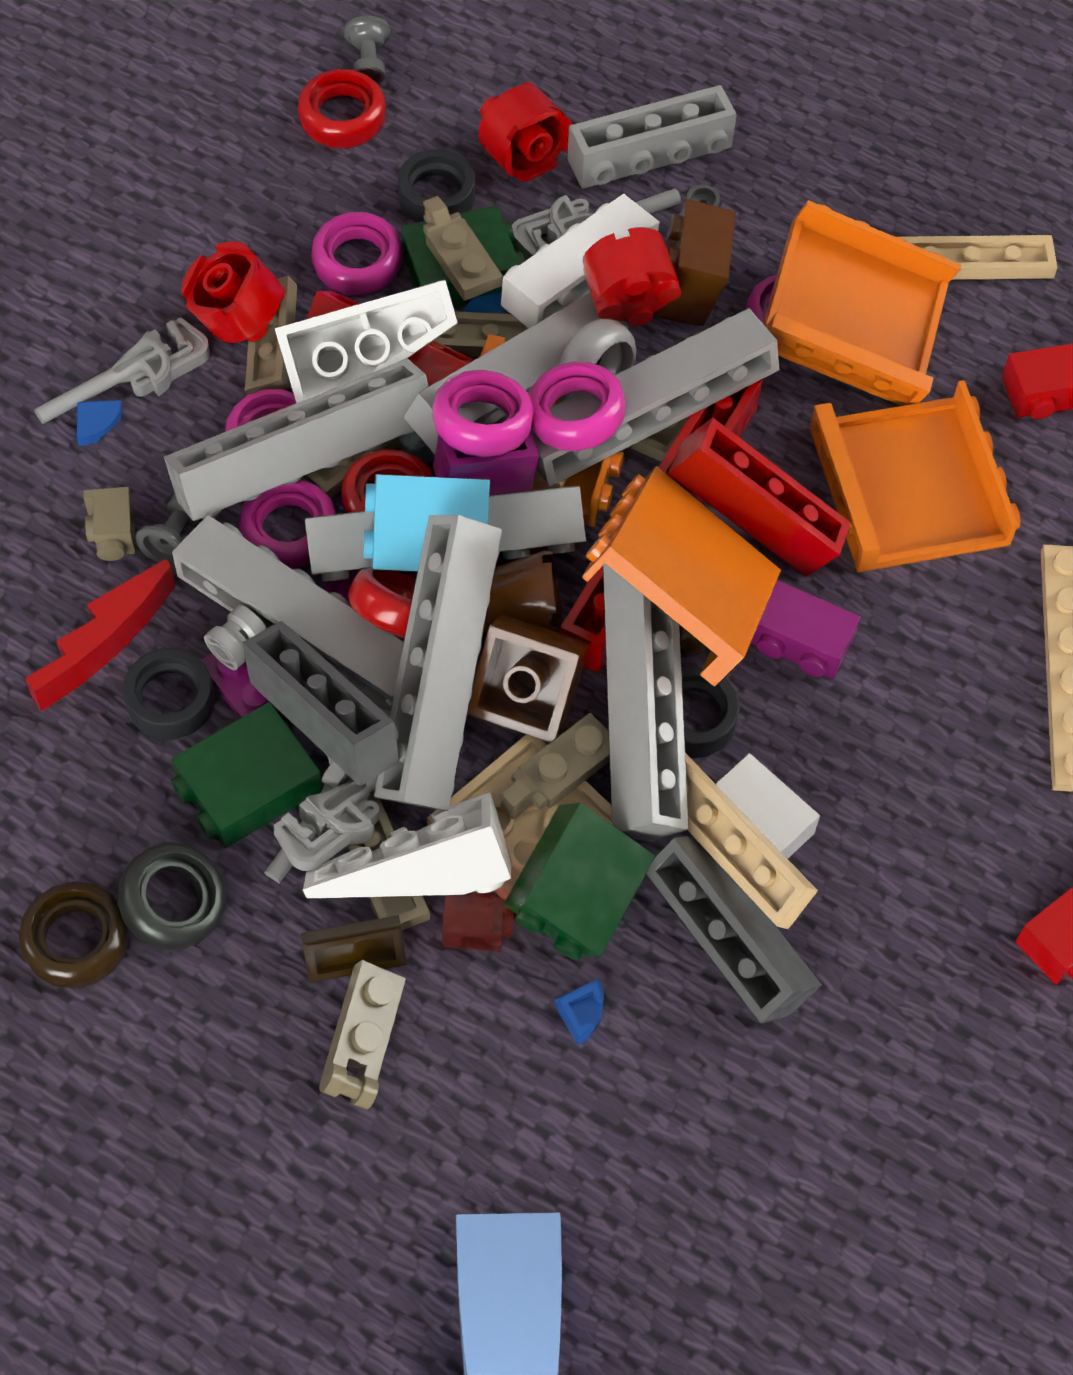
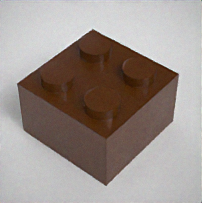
(701, 258)
(527, 677)

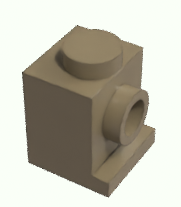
(110, 522)

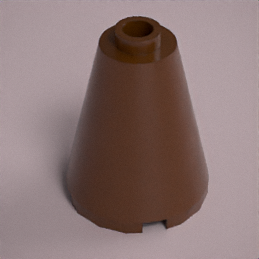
(526, 592)

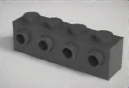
(322, 703)
(732, 930)

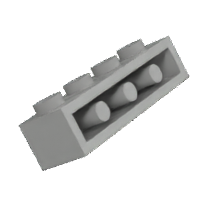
(651, 136)

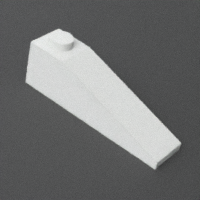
(363, 338)
(449, 857)

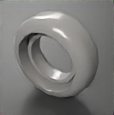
(598, 338)

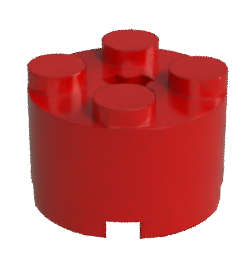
(527, 122)
(630, 276)
(232, 293)

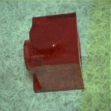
(476, 922)

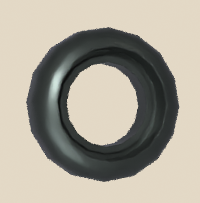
(144, 921)

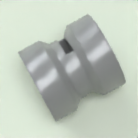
(227, 640)

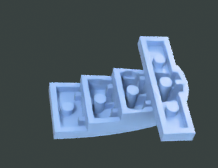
(509, 1292)

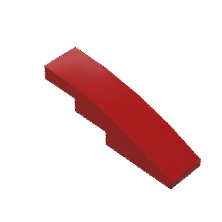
(113, 624)

